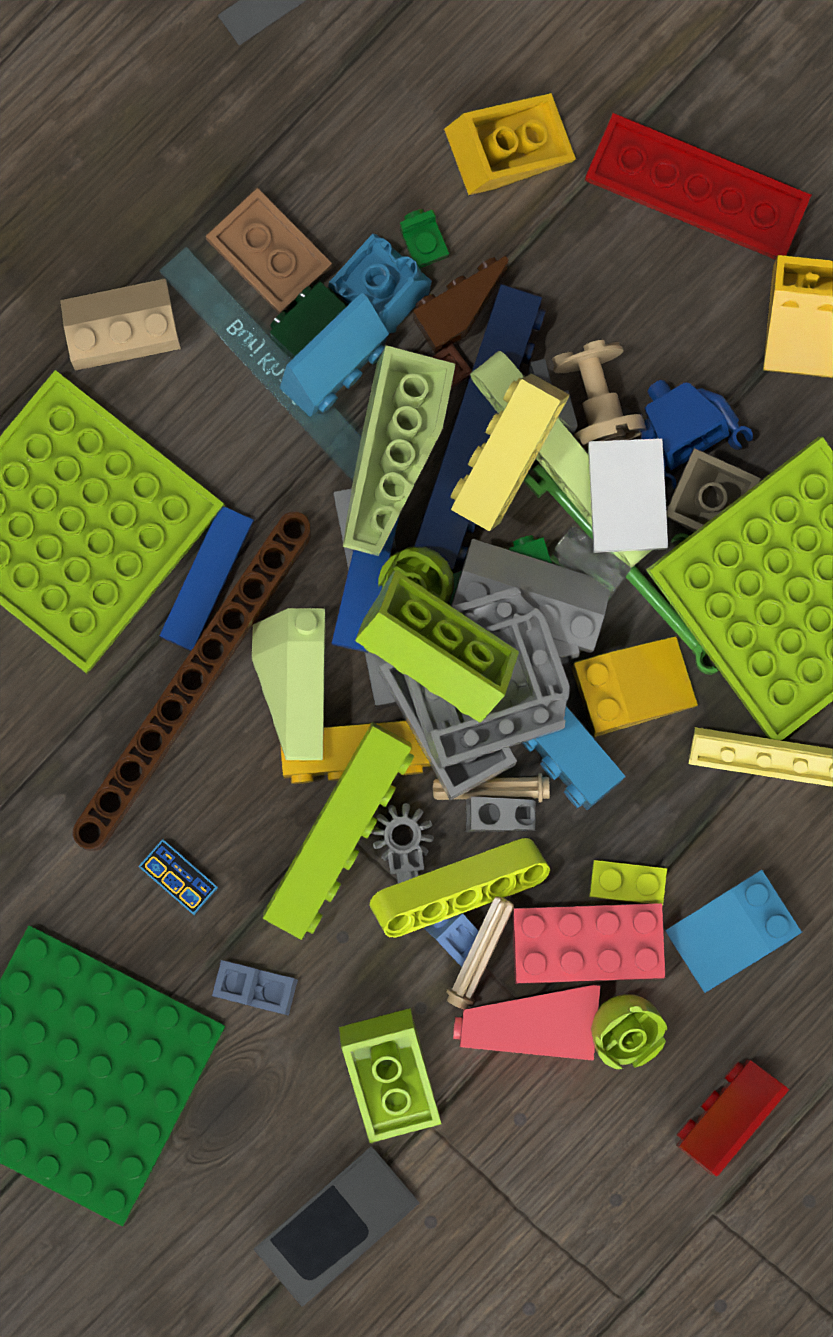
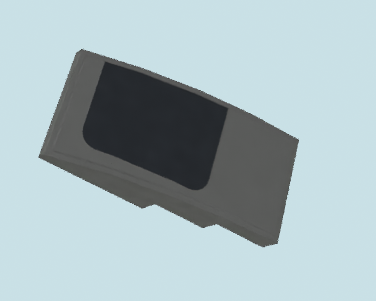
(336, 1226)

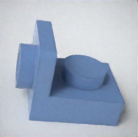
(455, 936)

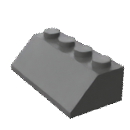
(568, 599)

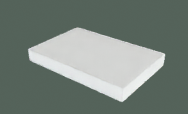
(627, 495)

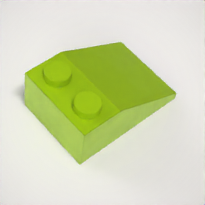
(389, 1075)

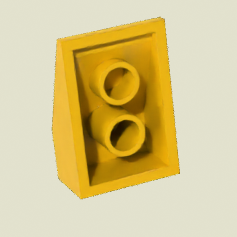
(508, 143)
(633, 685)

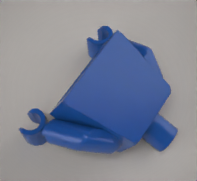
(689, 420)

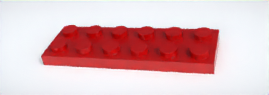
(697, 187)

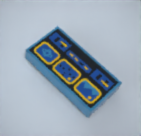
(178, 877)

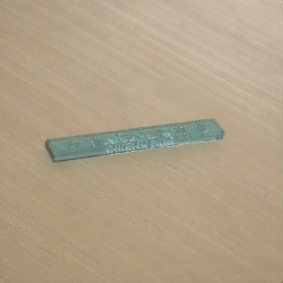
(258, 354)

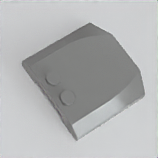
(533, 699)

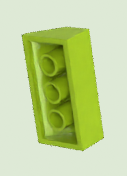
(438, 647)

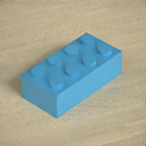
(578, 762)

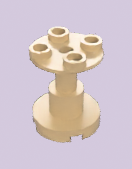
(602, 408)

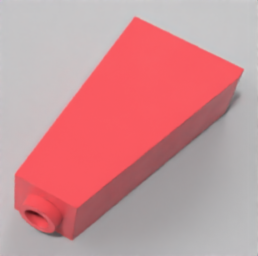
(536, 1025)

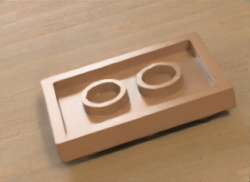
(268, 251)

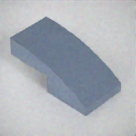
(254, 987)

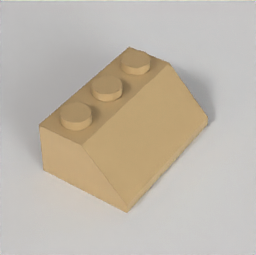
(119, 324)

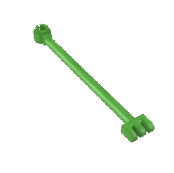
(635, 577)

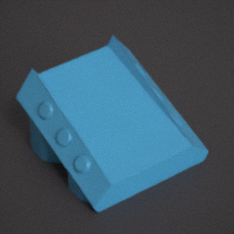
(385, 277)

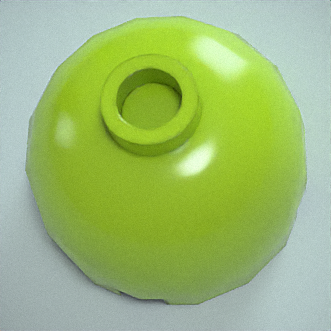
(424, 568)
(628, 1031)

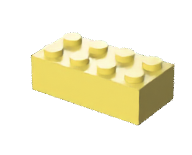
(509, 452)

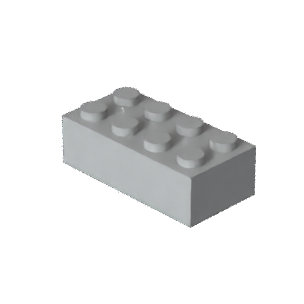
(457, 777)

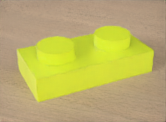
(627, 882)

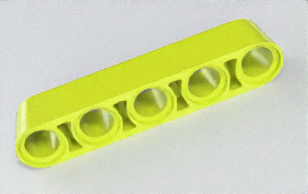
(459, 887)

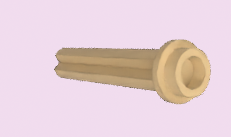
(503, 788)
(480, 953)

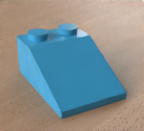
(733, 931)

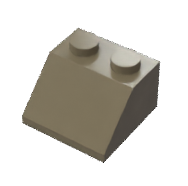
(706, 490)

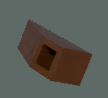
(454, 312)

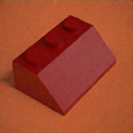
(730, 1116)

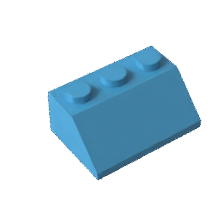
(335, 357)

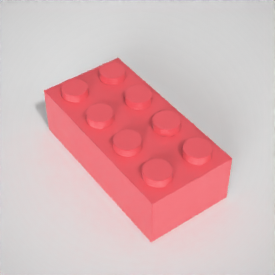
(588, 943)

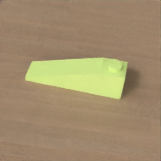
(291, 670)

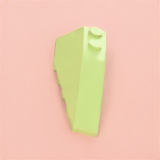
(396, 440)

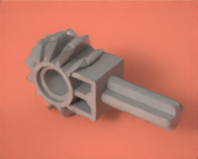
(403, 859)

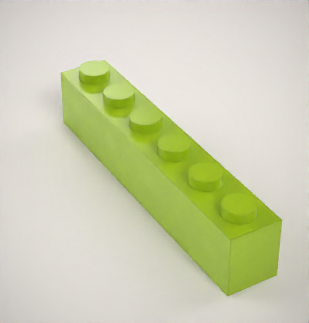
(337, 831)

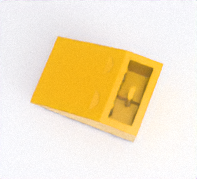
(800, 317)

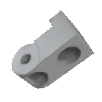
(500, 814)

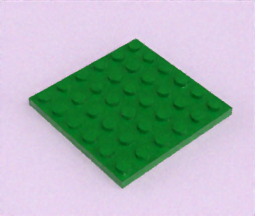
(91, 1073)

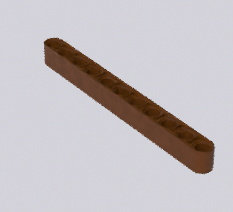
(191, 699)

